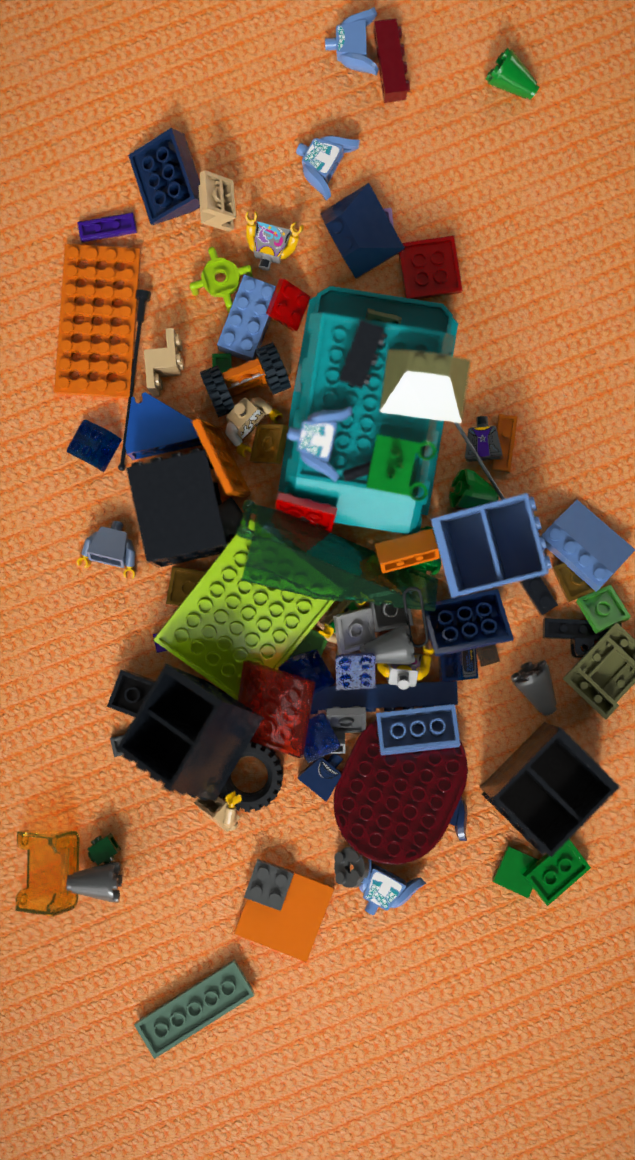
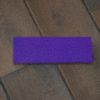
(107, 227)

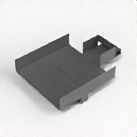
(230, 516)

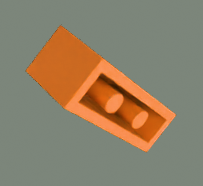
(407, 551)

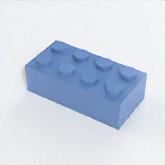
(247, 319)
(418, 729)

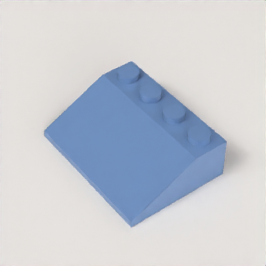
(587, 545)

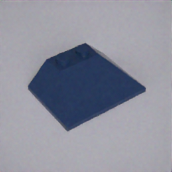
(362, 231)

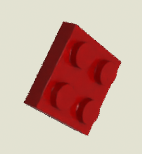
(288, 304)

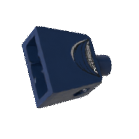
(322, 775)

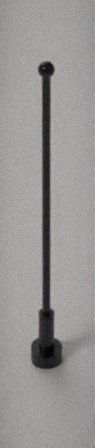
(143, 297)

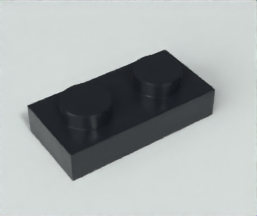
(539, 594)

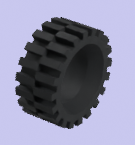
(269, 791)

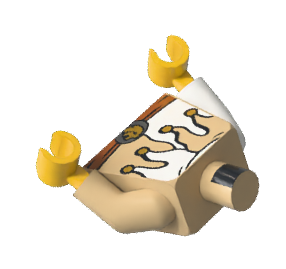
(245, 418)

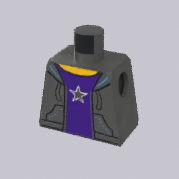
(484, 440)

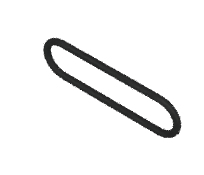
(423, 615)

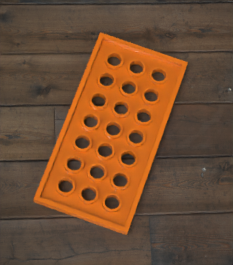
(69, 311)

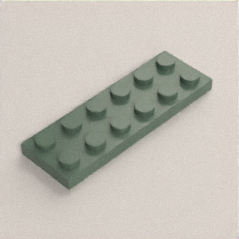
(194, 1009)

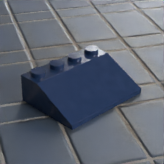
(166, 177)
(468, 623)

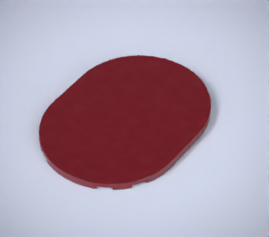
(397, 803)

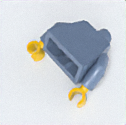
(110, 548)

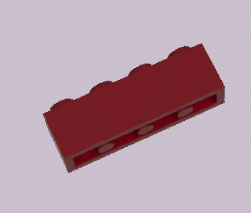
(390, 60)

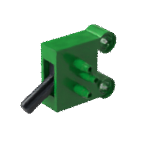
(391, 466)

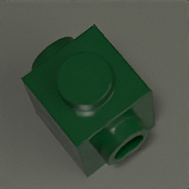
(103, 849)

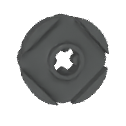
(351, 878)

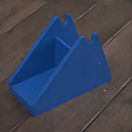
(157, 429)

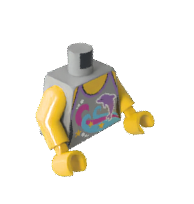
(270, 241)
(407, 674)

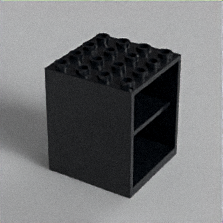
(177, 508)
(189, 734)
(548, 788)

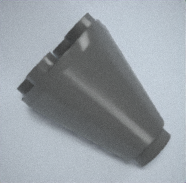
(392, 647)
(536, 685)
(97, 882)

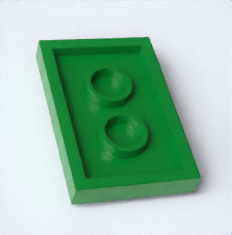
(557, 873)

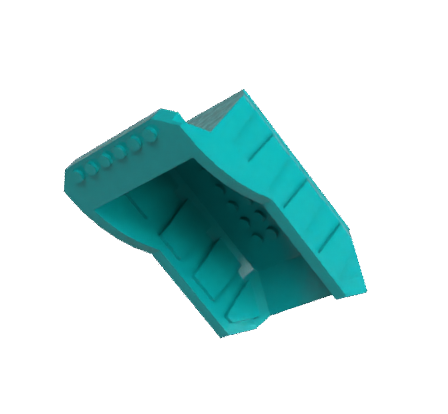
(325, 346)

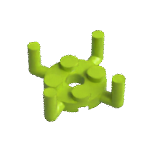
(224, 288)

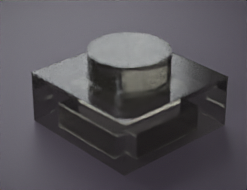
(487, 655)

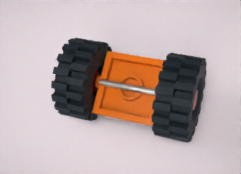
(246, 378)

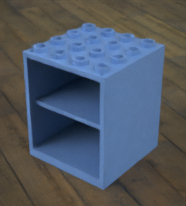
(491, 545)

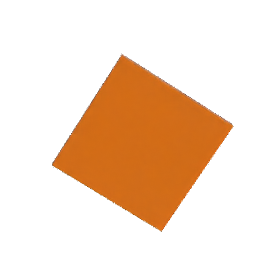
(221, 458)
(296, 925)

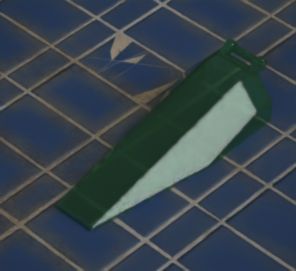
(324, 566)

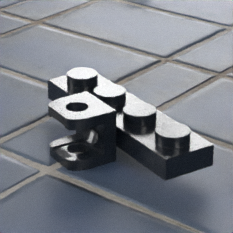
(577, 630)

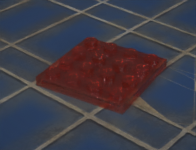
(283, 703)

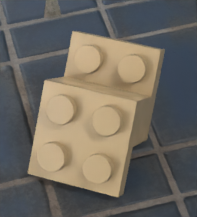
(217, 201)
(163, 362)

